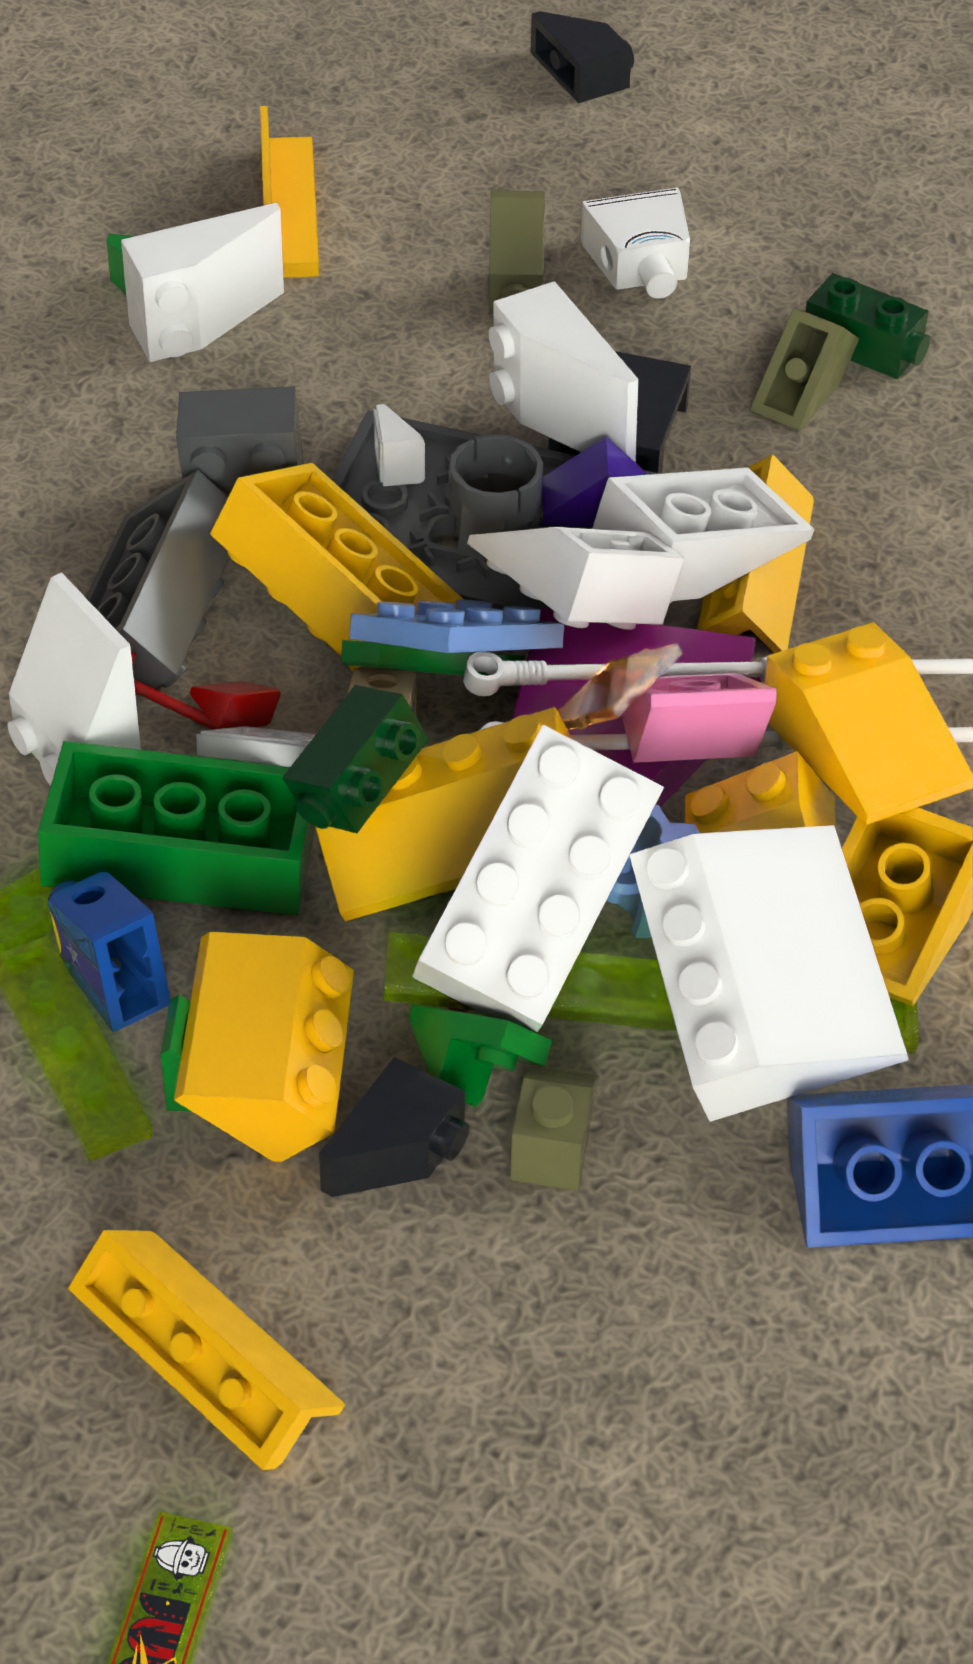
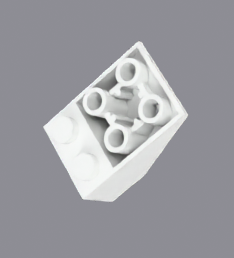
(588, 572)

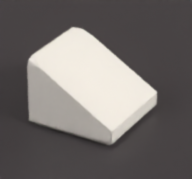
(397, 449)

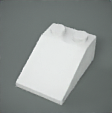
(201, 279)
(561, 372)
(713, 518)
(72, 681)

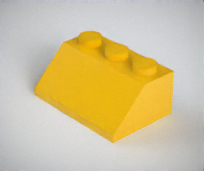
(266, 1040)

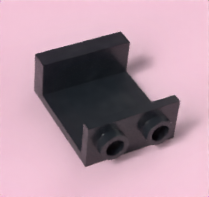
(661, 393)

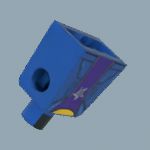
(102, 921)

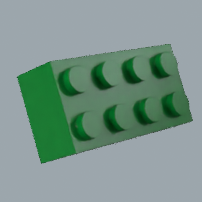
(176, 828)

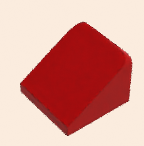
(237, 703)

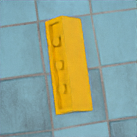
(291, 183)
(767, 595)
(202, 1344)

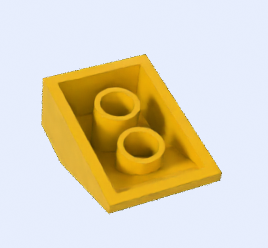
(865, 723)
(765, 797)
(912, 892)

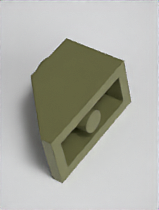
(515, 243)
(804, 369)
(552, 1127)

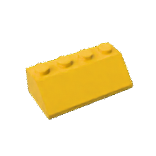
(320, 551)
(430, 819)

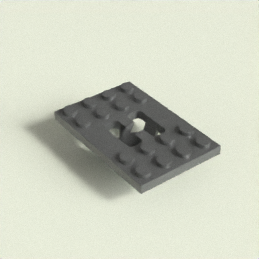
(468, 490)

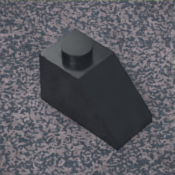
(581, 54)
(395, 1132)

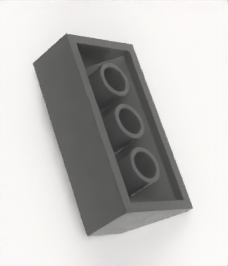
(163, 577)

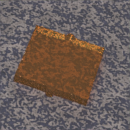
(617, 686)

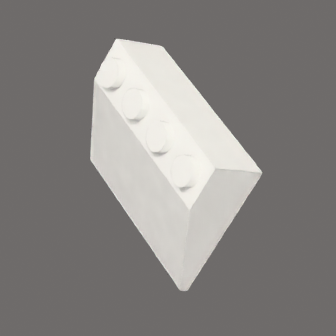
(766, 964)

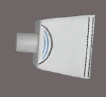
(638, 239)

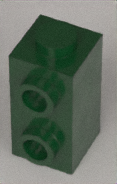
(887, 326)
(355, 759)

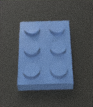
(466, 629)

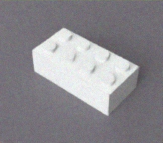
(537, 881)

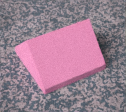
(699, 718)

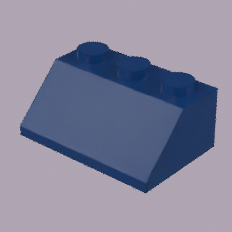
(883, 1164)

